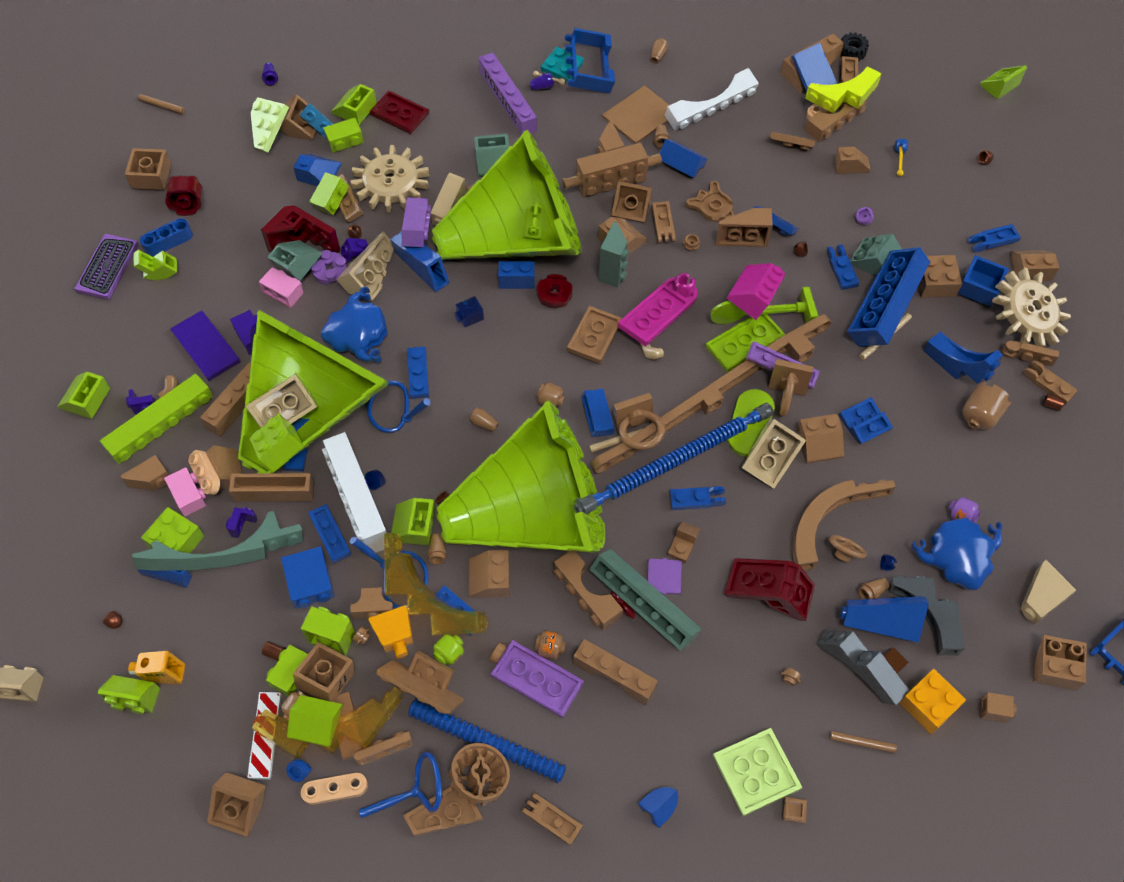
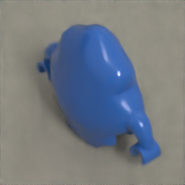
(356, 327)
(962, 552)

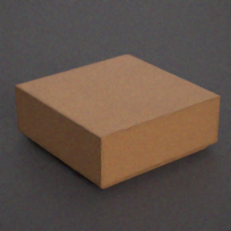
(794, 810)

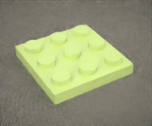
(757, 771)

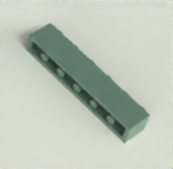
(645, 599)

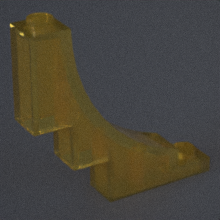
(403, 579)
(357, 726)

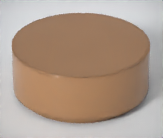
(498, 652)

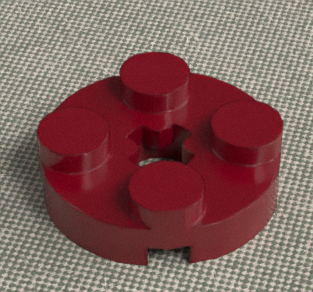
(557, 299)

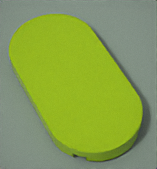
(747, 401)

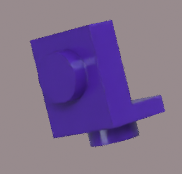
(353, 247)
(138, 404)
(236, 521)

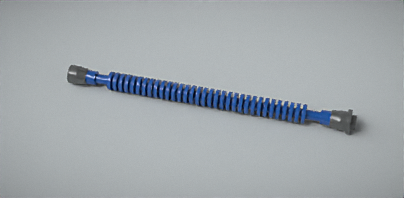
(673, 459)

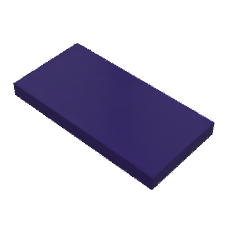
(205, 345)

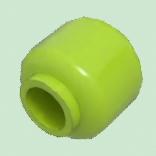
(448, 649)

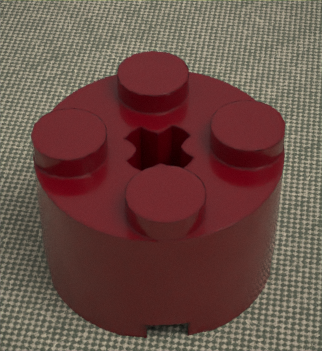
(184, 195)

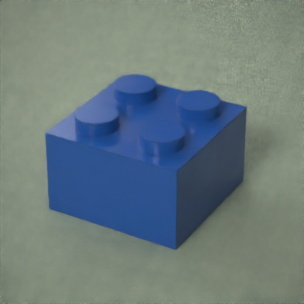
(981, 280)

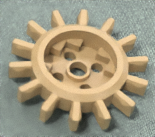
(399, 185)
(1022, 313)

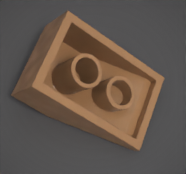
(746, 229)

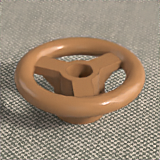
(846, 548)

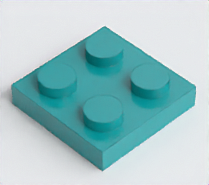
(557, 64)

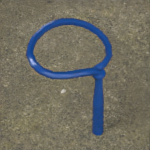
(406, 417)
(370, 553)
(381, 805)

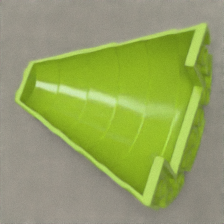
(494, 211)
(330, 378)
(527, 493)

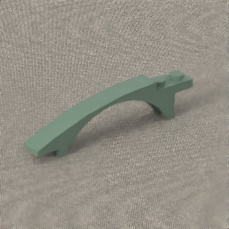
(266, 538)

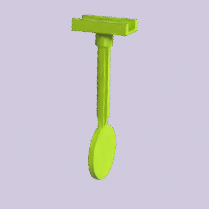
(728, 312)

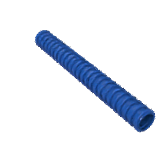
(476, 735)

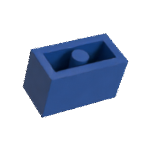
(516, 275)

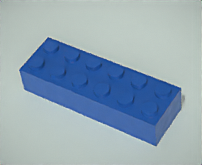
(889, 297)

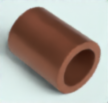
(1053, 402)
(272, 650)

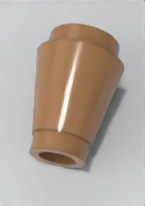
(659, 48)
(660, 135)
(483, 419)
(436, 550)
(873, 589)

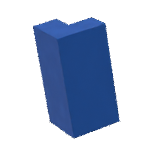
(682, 157)

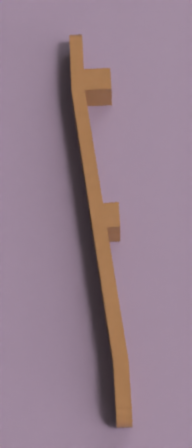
(709, 399)

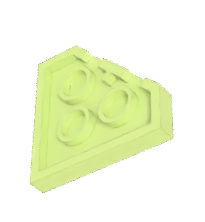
(266, 122)

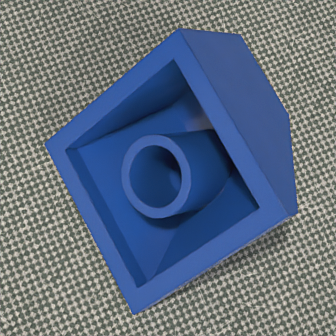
(311, 168)

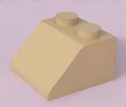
(20, 684)

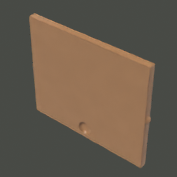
(638, 114)

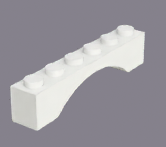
(685, 112)

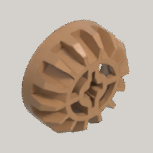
(485, 763)

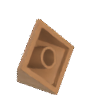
(632, 201)
(225, 463)

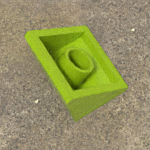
(1004, 80)
(313, 720)

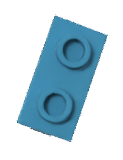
(315, 118)

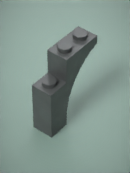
(941, 614)
(867, 664)

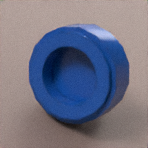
(298, 770)

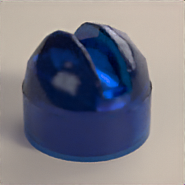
(887, 562)

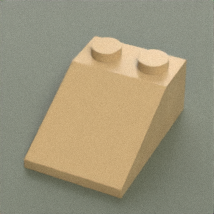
(287, 398)
(773, 452)

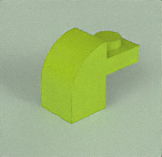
(157, 267)

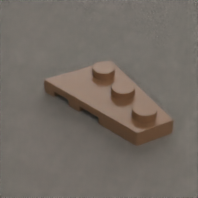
(450, 814)

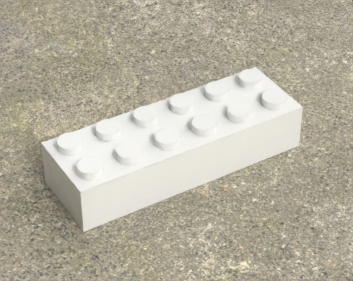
(354, 491)

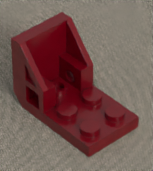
(293, 220)
(777, 582)

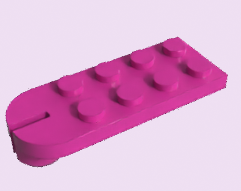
(660, 309)

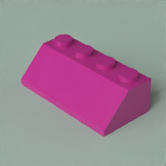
(756, 288)

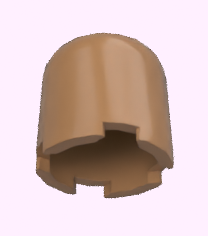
(985, 406)

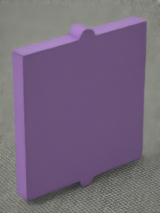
(665, 575)

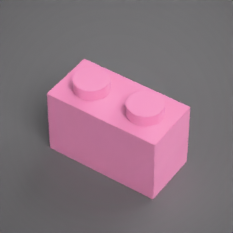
(281, 287)
(185, 492)

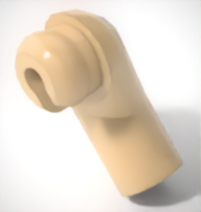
(651, 352)

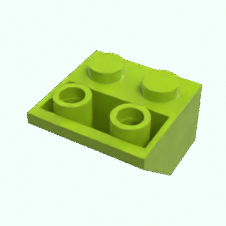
(356, 103)
(85, 395)
(414, 521)
(129, 694)

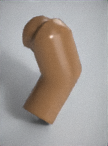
(170, 383)

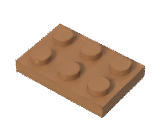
(594, 334)

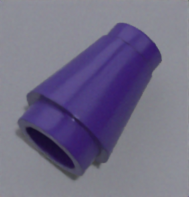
(269, 74)
(543, 81)

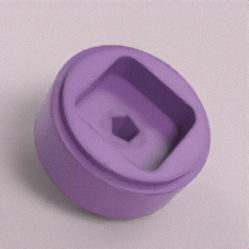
(864, 216)

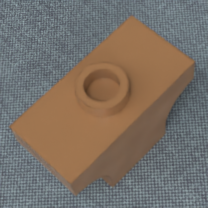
(370, 604)

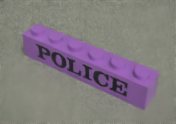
(507, 93)

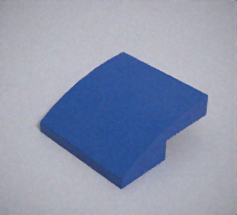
(865, 421)

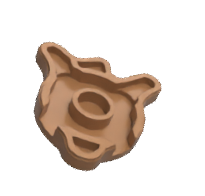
(712, 204)

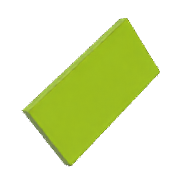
(733, 345)

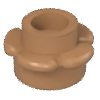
(691, 238)
(361, 636)
(791, 676)

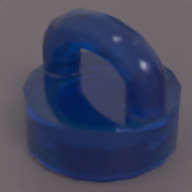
(374, 479)

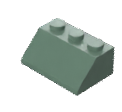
(613, 257)

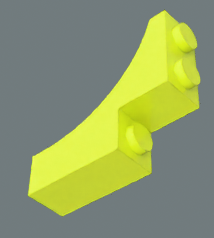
(851, 92)

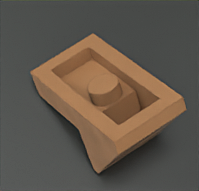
(683, 542)

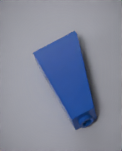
(423, 262)
(887, 616)

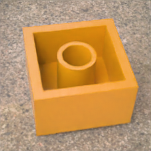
(932, 701)

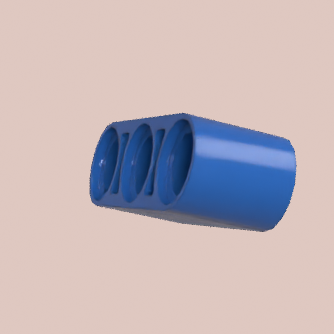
(166, 237)

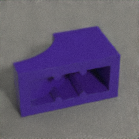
(245, 328)

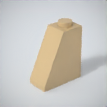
(450, 194)
(1045, 592)

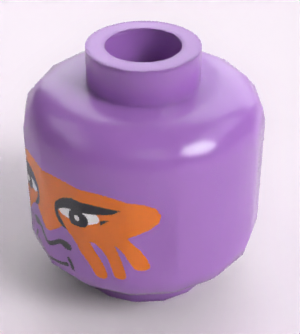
(964, 509)

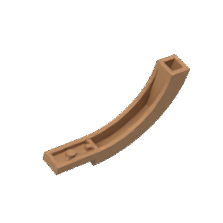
(846, 492)

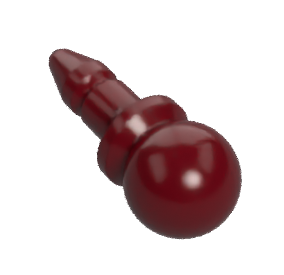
(626, 608)

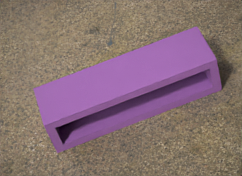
(416, 222)

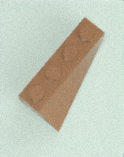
(832, 48)

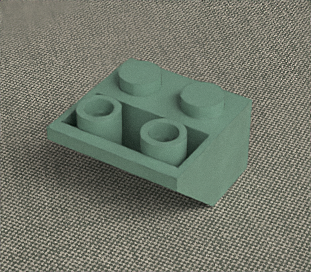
(489, 150)
(873, 252)
(294, 258)

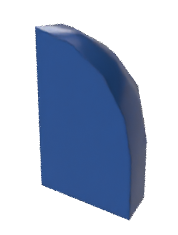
(660, 804)

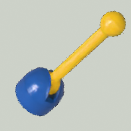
(901, 147)

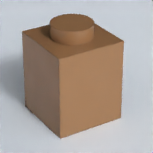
(997, 707)

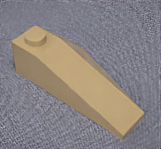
(368, 267)

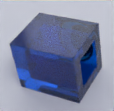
(469, 312)

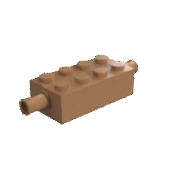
(604, 170)

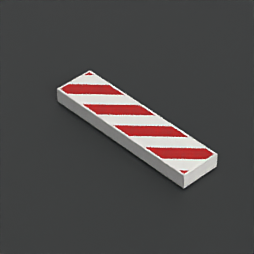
(262, 750)

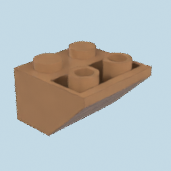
(1061, 663)

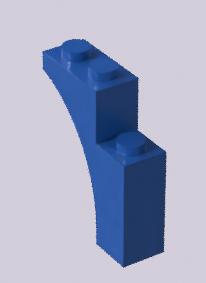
(961, 361)

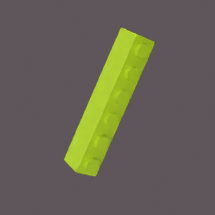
(156, 419)

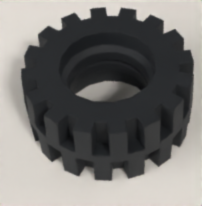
(856, 41)

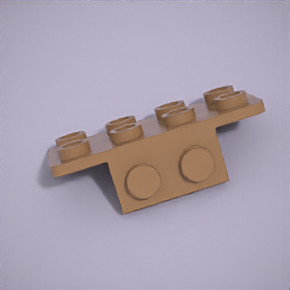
(425, 680)

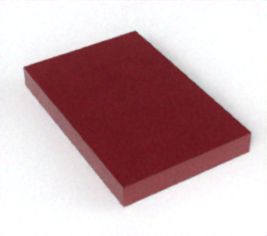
(399, 112)

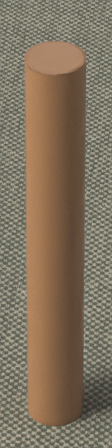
(163, 104)
(865, 742)

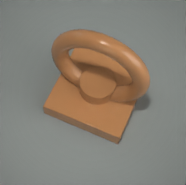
(791, 379)
(636, 412)

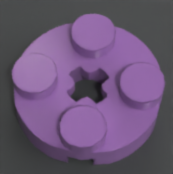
(328, 259)

